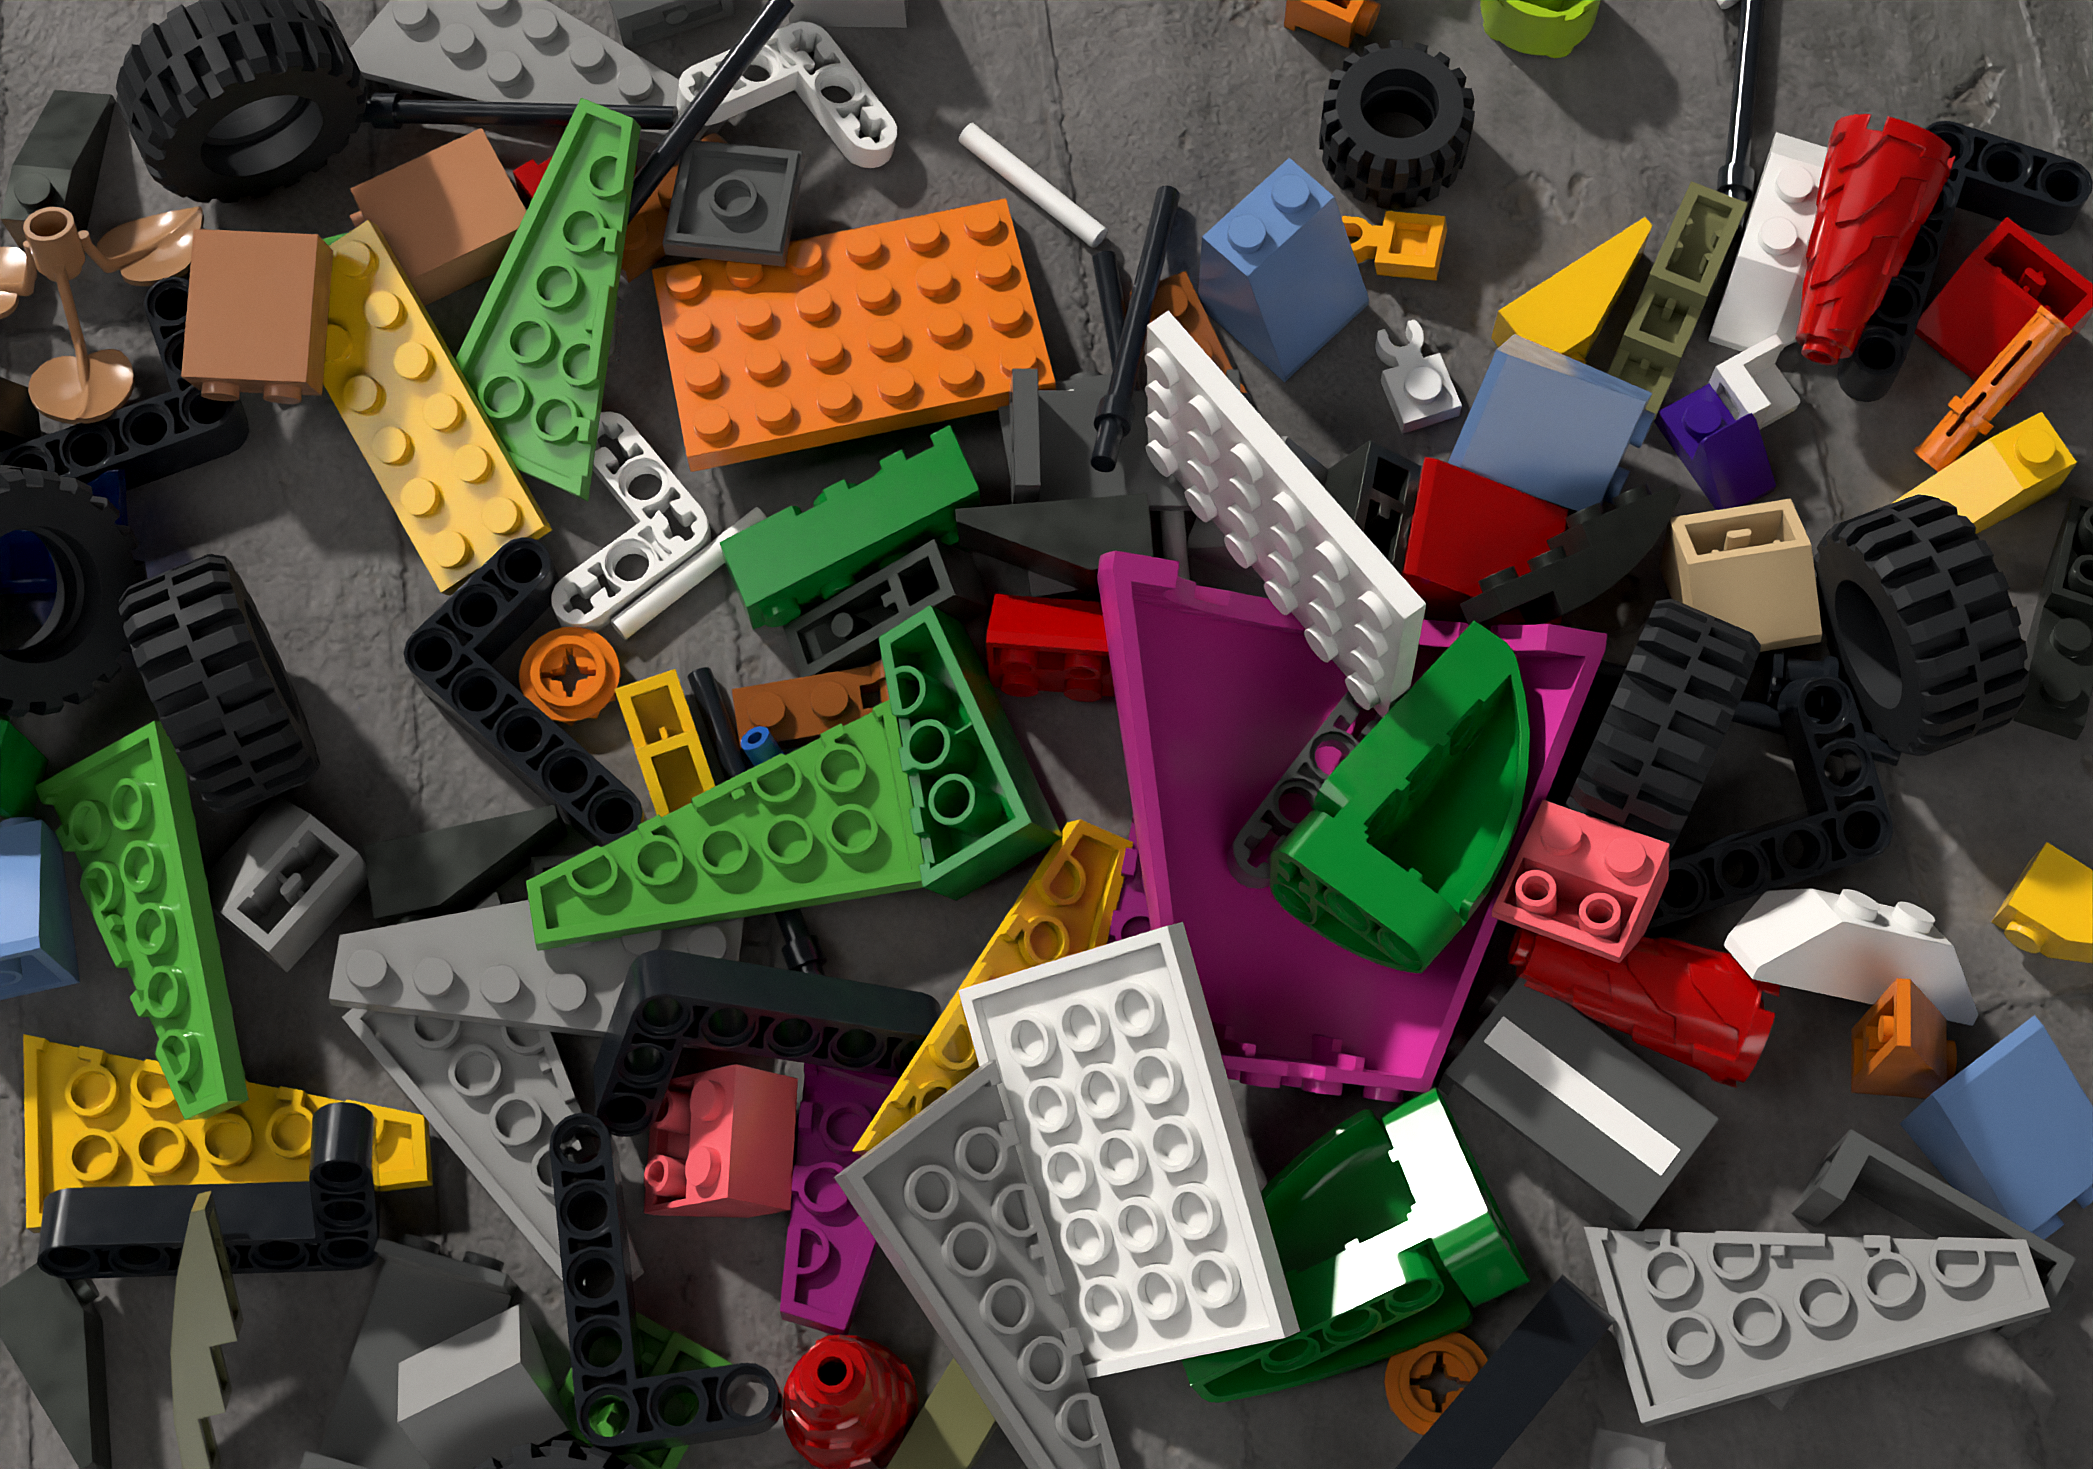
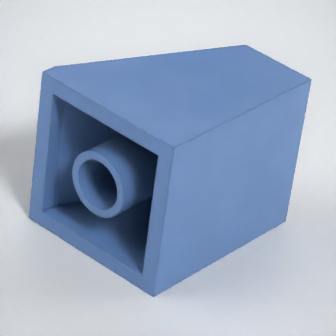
(1282, 271)
(1552, 426)
(34, 911)
(2012, 1131)

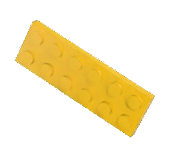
(419, 416)

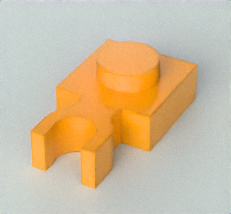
(1403, 247)

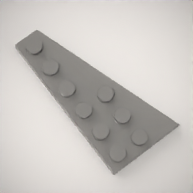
(509, 55)
(489, 971)
(496, 1105)
(980, 1263)
(1768, 1310)

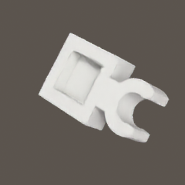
(1416, 386)

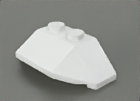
(1771, 260)
(1849, 948)

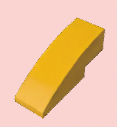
(665, 741)

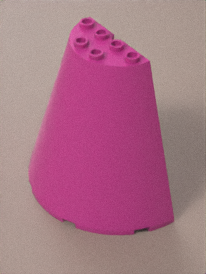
(1210, 718)

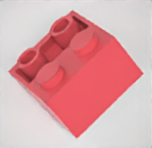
(1584, 882)
(723, 1145)

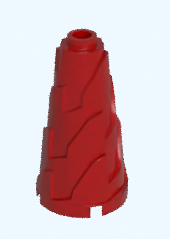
(1867, 215)
(1663, 994)
(849, 1403)

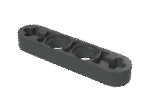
(1300, 778)

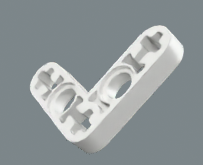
(795, 72)
(647, 538)

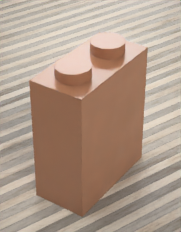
(444, 215)
(257, 314)

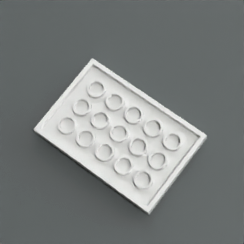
(1280, 520)
(1134, 1152)

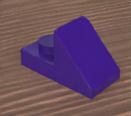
(1717, 450)

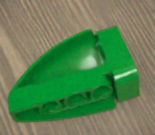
(1415, 813)
(1377, 1249)

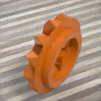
(550, 658)
(1413, 1405)

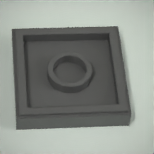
(734, 203)

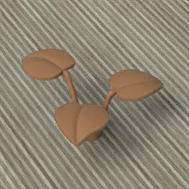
(143, 250)

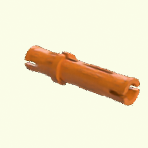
(1992, 390)

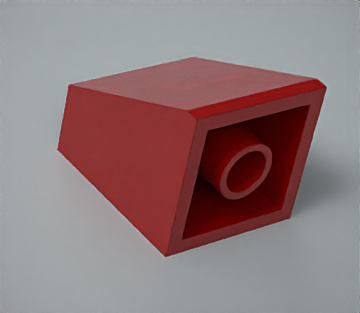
(1469, 530)

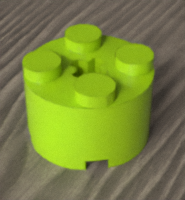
(1539, 25)

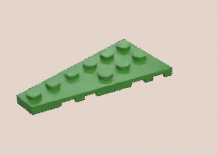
(550, 312)
(768, 841)
(149, 895)

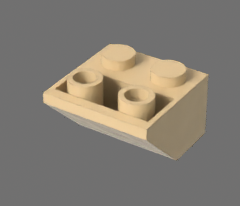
(1747, 570)

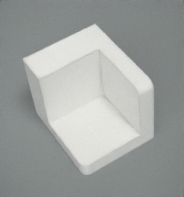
(1755, 384)

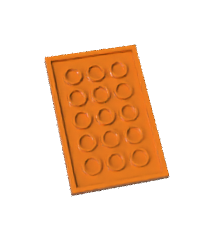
(850, 335)

